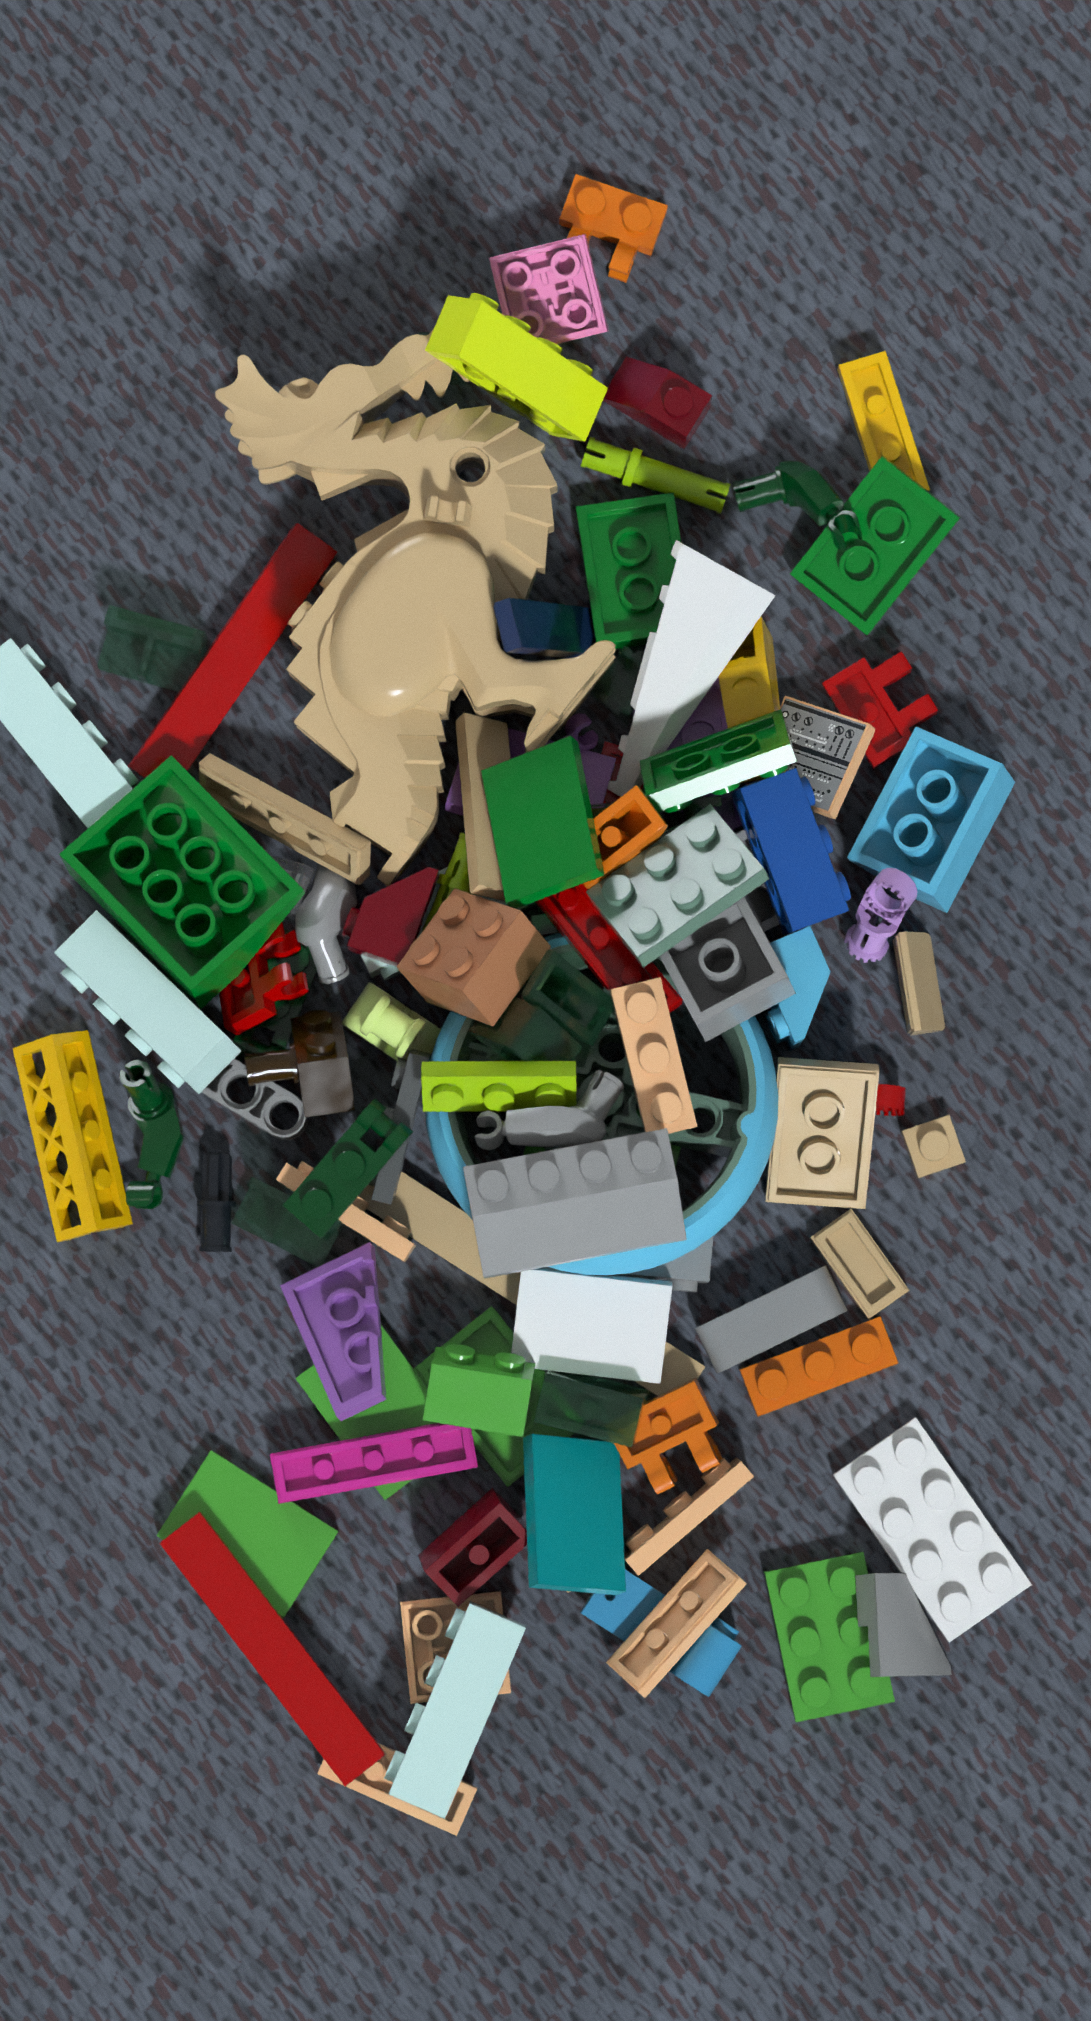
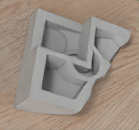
(897, 1628)

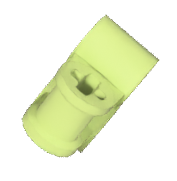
(390, 1024)

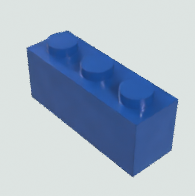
(792, 850)

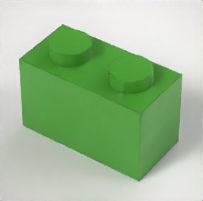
(479, 1390)

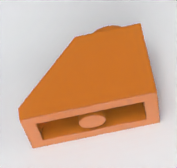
(626, 830)

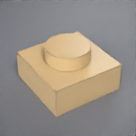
(933, 1146)

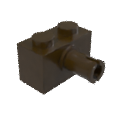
(314, 1060)

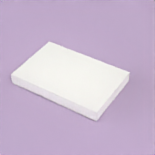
(592, 1324)

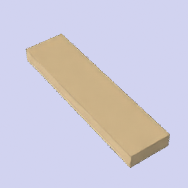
(480, 746)
(286, 819)

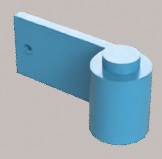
(701, 1664)

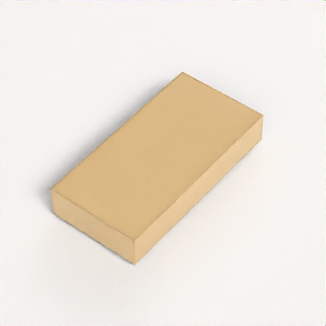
(859, 1264)

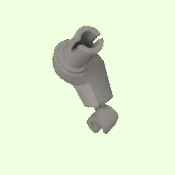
(321, 920)
(555, 1124)

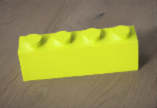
(516, 366)

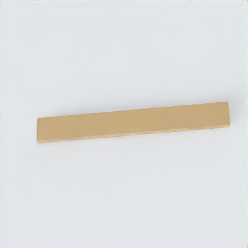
(452, 1236)

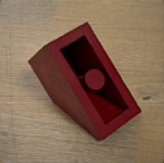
(658, 400)
(391, 918)

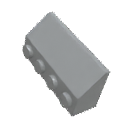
(575, 1203)

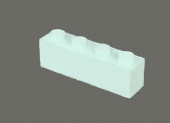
(55, 739)
(147, 1002)
(456, 1710)

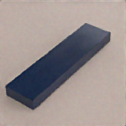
(544, 628)

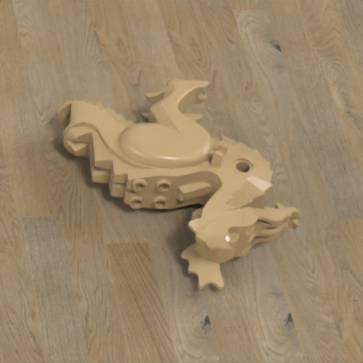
(416, 601)

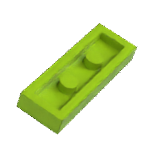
(497, 1085)

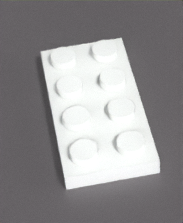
(932, 1529)

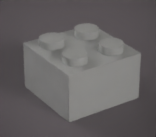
(727, 971)

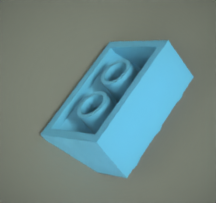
(933, 816)

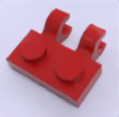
(861, 695)
(254, 991)

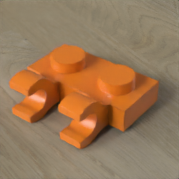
(613, 217)
(667, 1422)

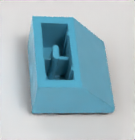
(808, 975)

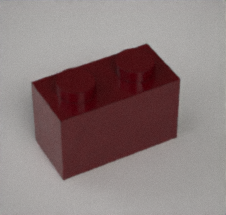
(474, 1547)

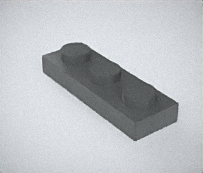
(408, 1081)

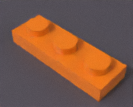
(818, 1366)

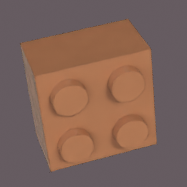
(473, 956)

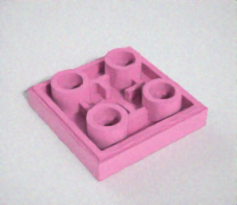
(551, 289)

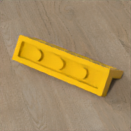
(79, 1132)

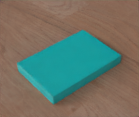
(574, 1515)

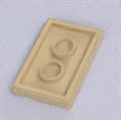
(822, 1133)

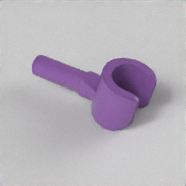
(573, 727)

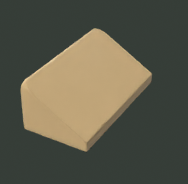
(918, 983)

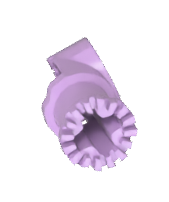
(879, 903)

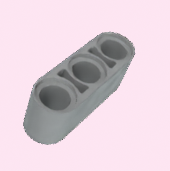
(261, 1107)
(771, 1319)

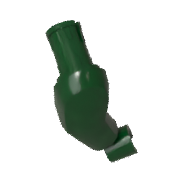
(803, 488)
(159, 1121)

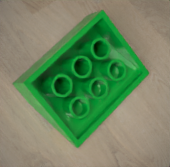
(183, 880)

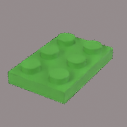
(821, 1640)

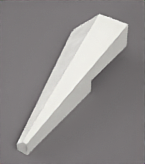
(698, 633)

